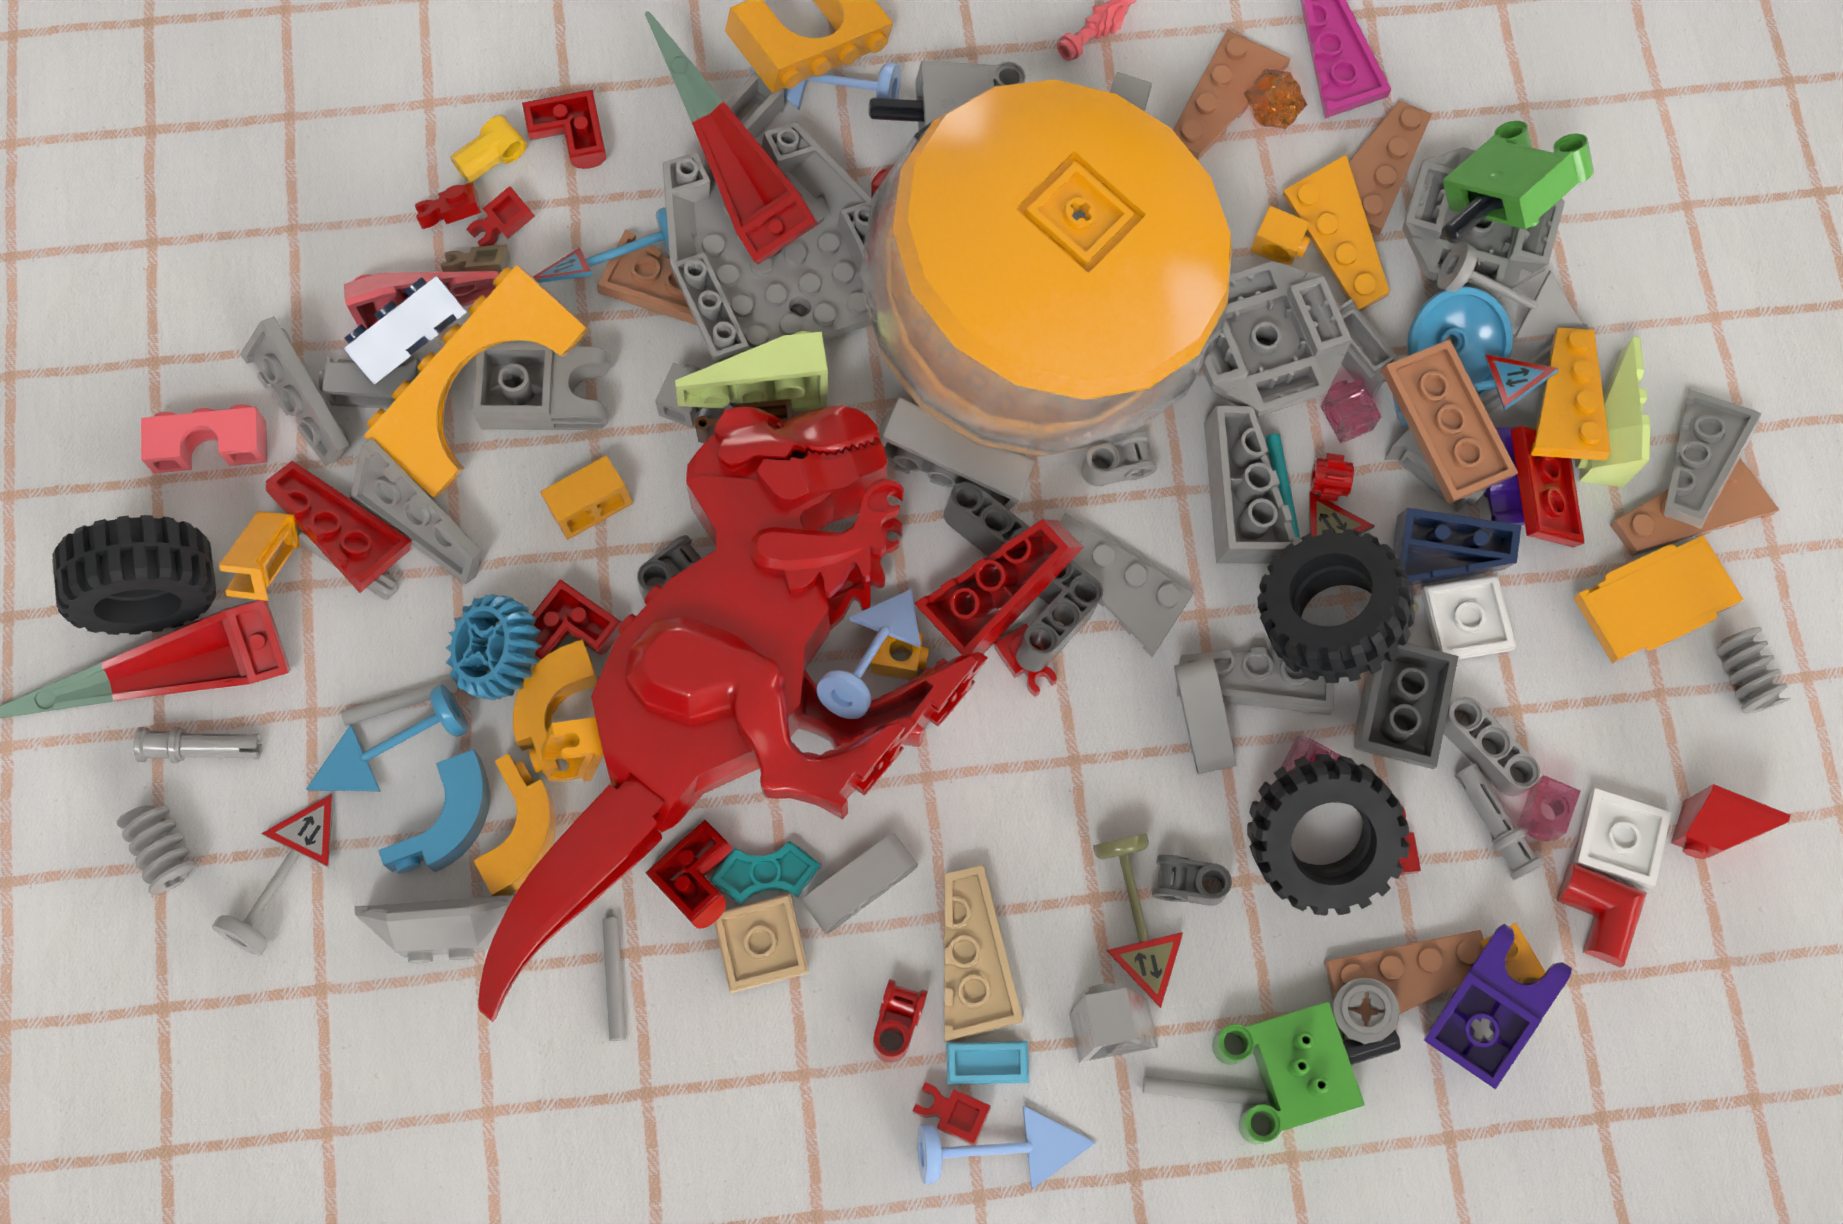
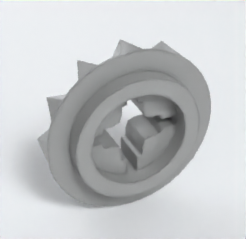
(1380, 999)

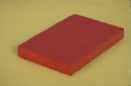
(1547, 493)

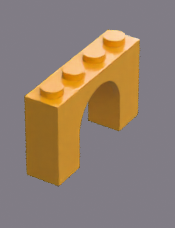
(787, 58)

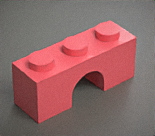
(172, 438)

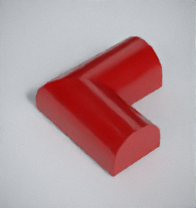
(569, 115)
(570, 612)
(682, 874)
(1614, 909)

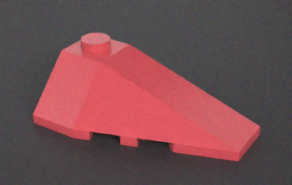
(372, 292)

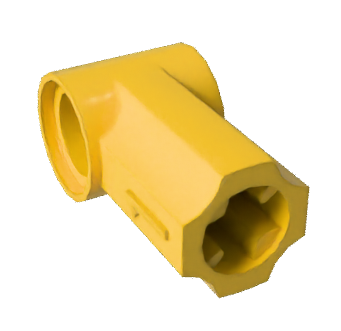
(496, 144)

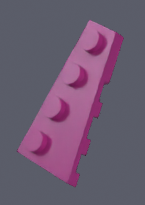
(1341, 58)

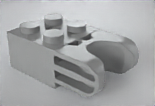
(545, 390)

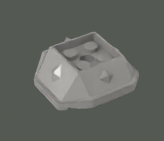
(1503, 251)
(1305, 333)

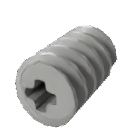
(1751, 671)
(155, 847)

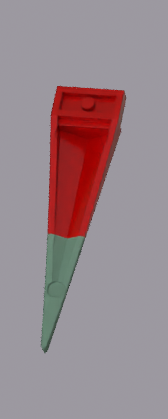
(755, 191)
(211, 653)

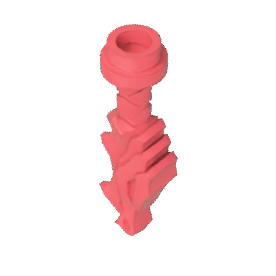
(1105, 19)

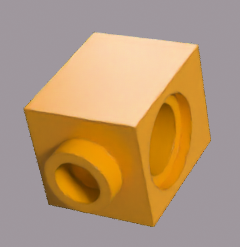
(1281, 237)
(885, 665)

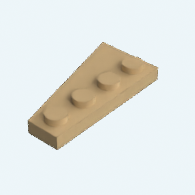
(976, 967)

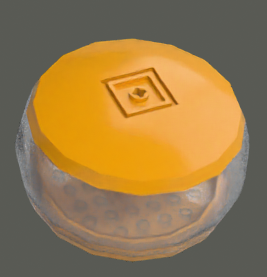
(1046, 268)

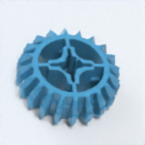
(503, 648)

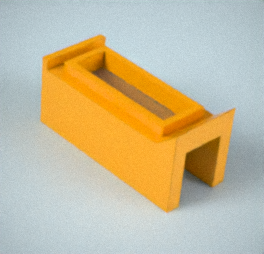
(260, 554)

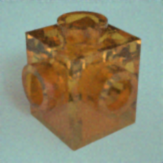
(1275, 98)

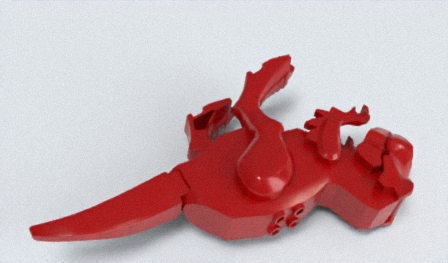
(720, 658)

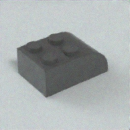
(1407, 706)

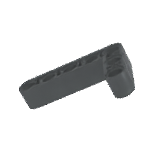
(1060, 595)

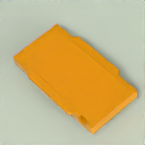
(1658, 598)

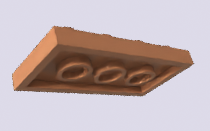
(1449, 421)

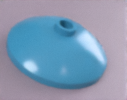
(1472, 321)

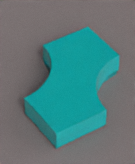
(783, 870)

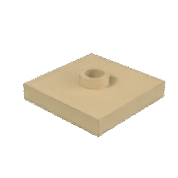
(761, 944)

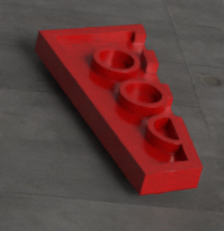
(343, 530)

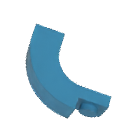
(458, 825)

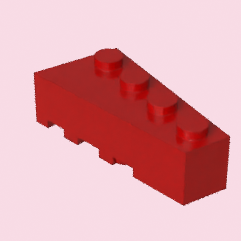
(998, 588)

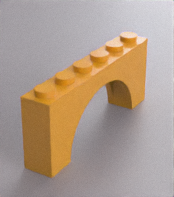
(414, 425)

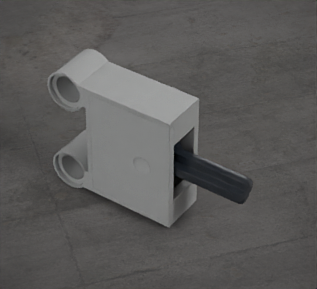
(943, 88)

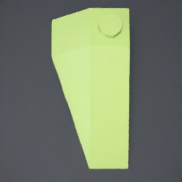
(776, 370)
(1625, 423)

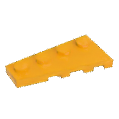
(1340, 231)
(1572, 405)

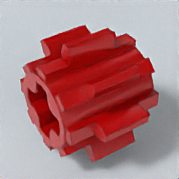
(1332, 477)

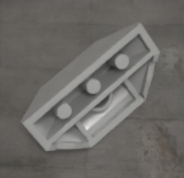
(437, 927)

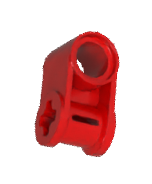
(898, 1014)

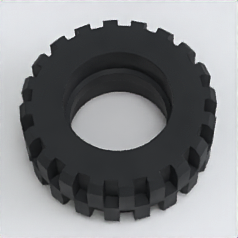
(1326, 563)
(133, 575)
(1355, 875)

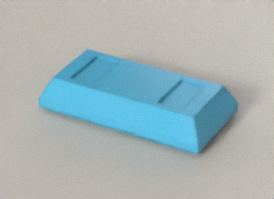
(987, 1062)

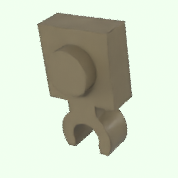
(478, 259)

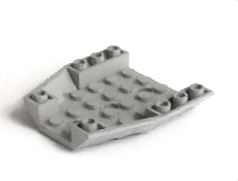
(749, 303)

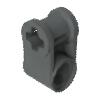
(667, 563)
(1188, 880)

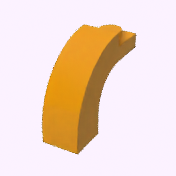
(553, 681)
(532, 834)

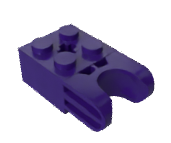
(1509, 1005)

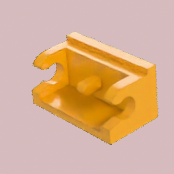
(586, 497)
(575, 743)

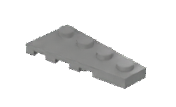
(399, 502)

